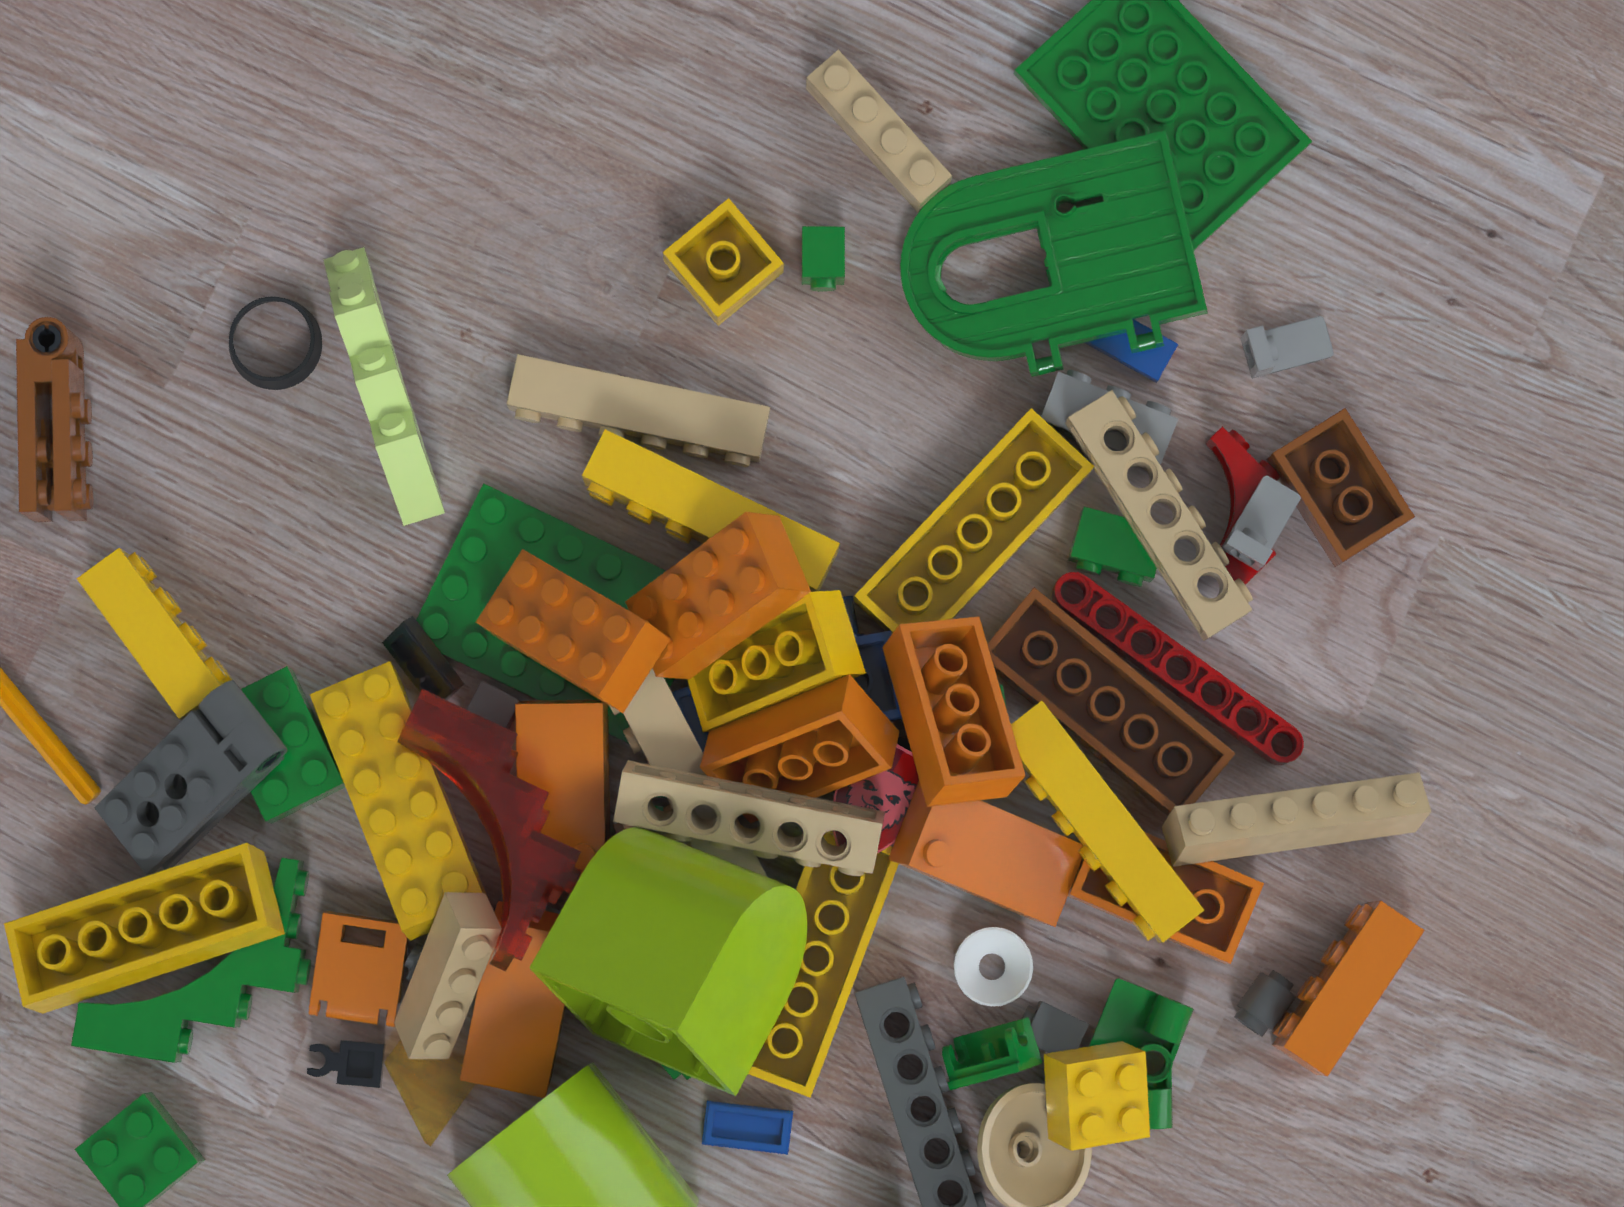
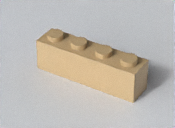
(877, 130)
(447, 975)

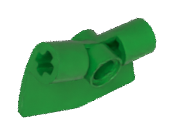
(1147, 1023)

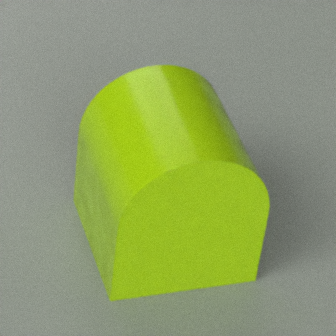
(676, 955)
(573, 1152)

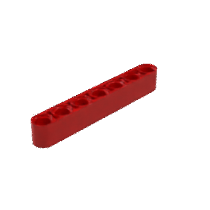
(1197, 674)

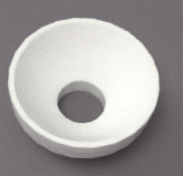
(1016, 973)

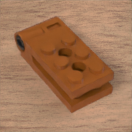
(52, 364)

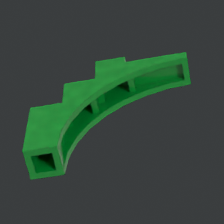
(159, 1025)

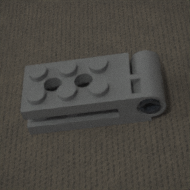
(192, 779)

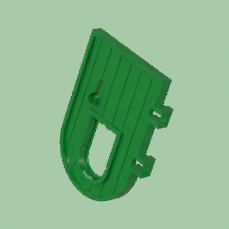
(1101, 258)

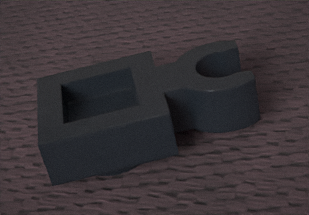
(356, 1063)

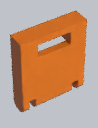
(356, 976)

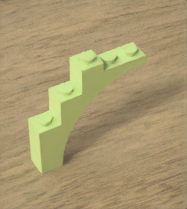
(382, 386)

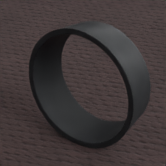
(298, 374)

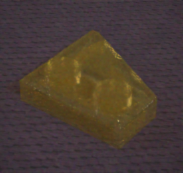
(428, 1089)

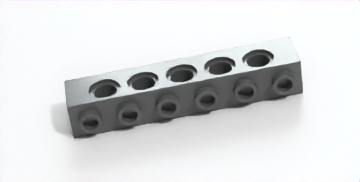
(874, 1006)

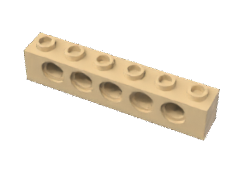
(1158, 540)
(772, 808)

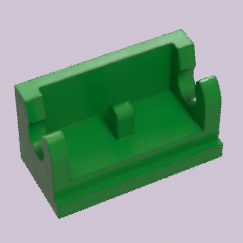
(991, 1053)

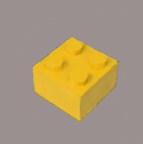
(723, 262)
(1096, 1095)

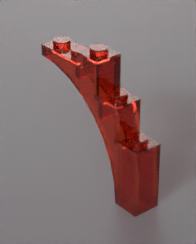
(478, 761)

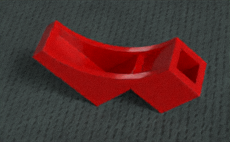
(1242, 476)

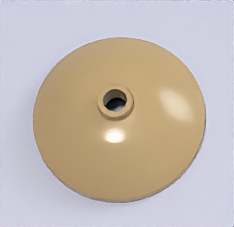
(1044, 1170)

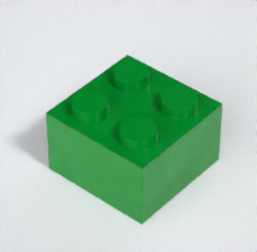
(140, 1153)

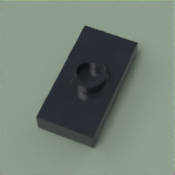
(422, 660)

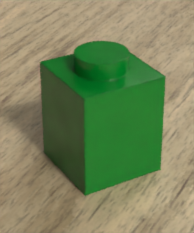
(823, 257)

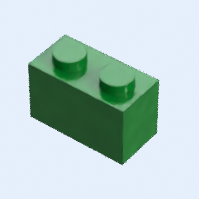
(1110, 545)

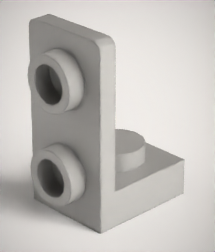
(1286, 346)
(1261, 523)

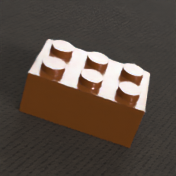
(1341, 487)

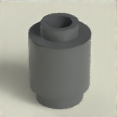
(1265, 1002)

